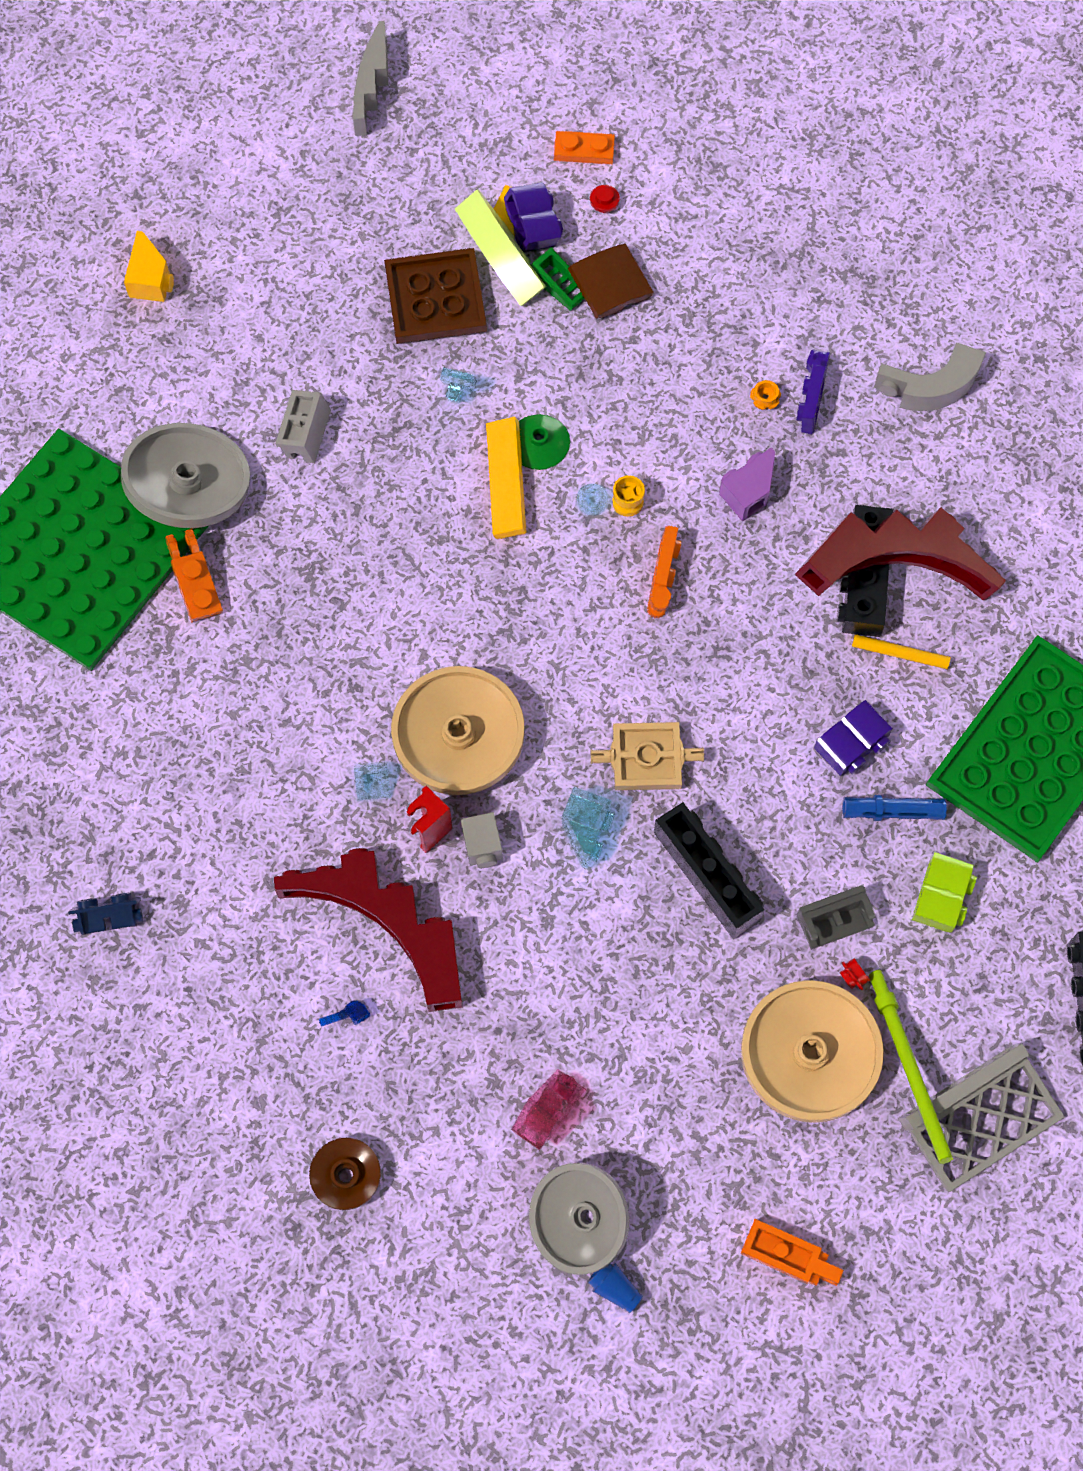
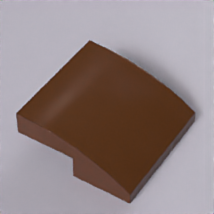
(610, 280)

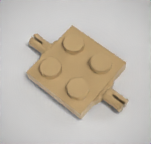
(647, 756)

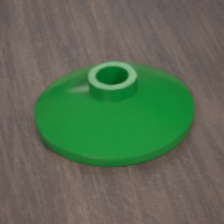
(547, 451)

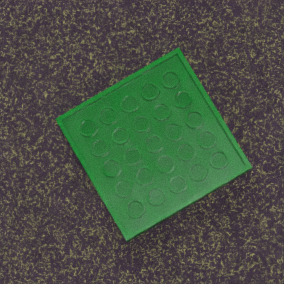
(78, 550)

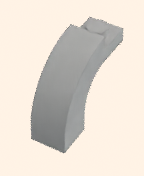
(935, 389)

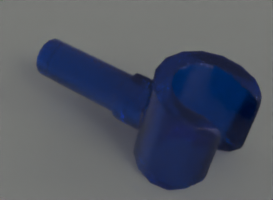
(354, 1010)

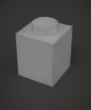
(482, 840)

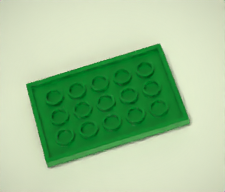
(1022, 753)

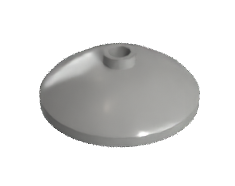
(561, 1224)

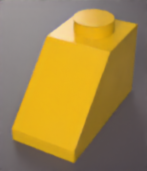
(147, 272)

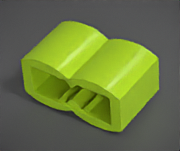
(944, 892)

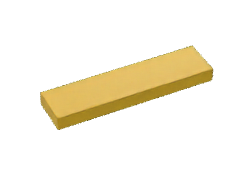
(506, 478)

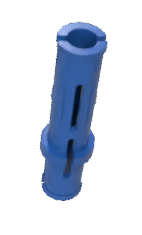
(886, 808)

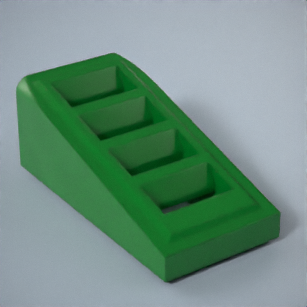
(552, 258)

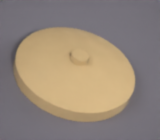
(458, 730)
(812, 1051)

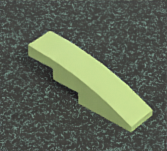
(500, 247)

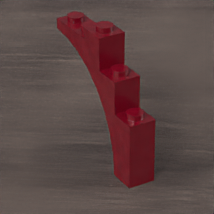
(898, 541)
(394, 909)

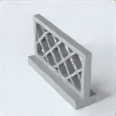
(973, 1086)

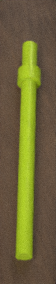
(888, 1006)

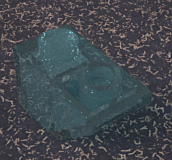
(584, 822)

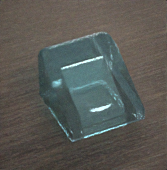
(372, 780)

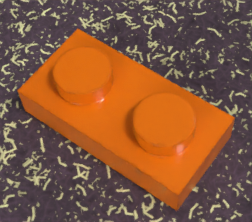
(584, 147)

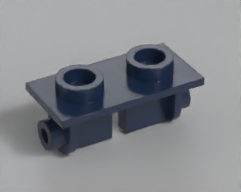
(92, 914)

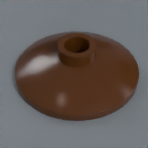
(336, 1157)

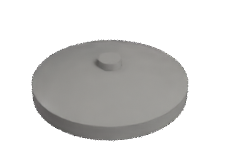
(185, 475)

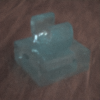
(457, 383)

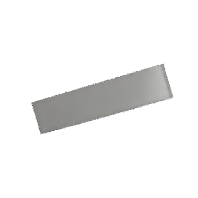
(371, 73)

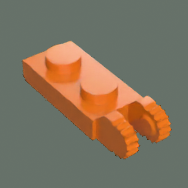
(663, 574)
(194, 579)

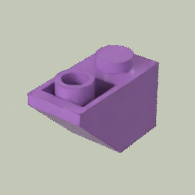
(749, 487)

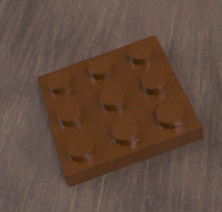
(435, 295)

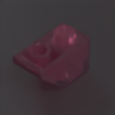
(547, 1109)

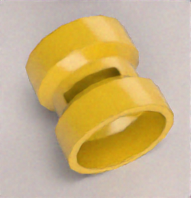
(629, 489)

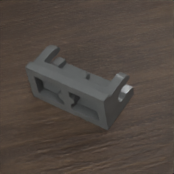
(836, 917)

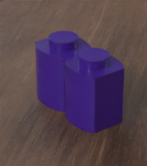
(533, 217)
(853, 739)

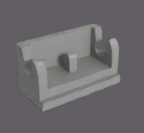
(303, 425)

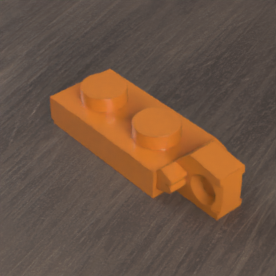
(789, 1255)

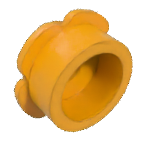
(768, 388)

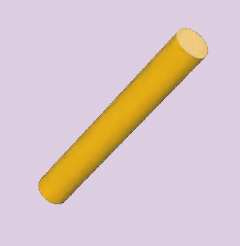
(901, 651)

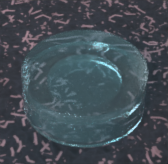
(592, 499)

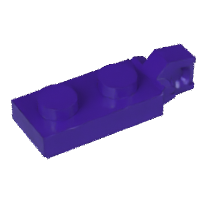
(813, 389)

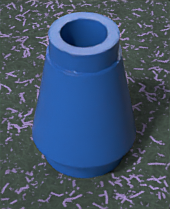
(615, 1287)

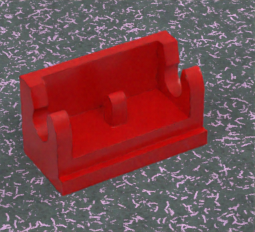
(435, 819)

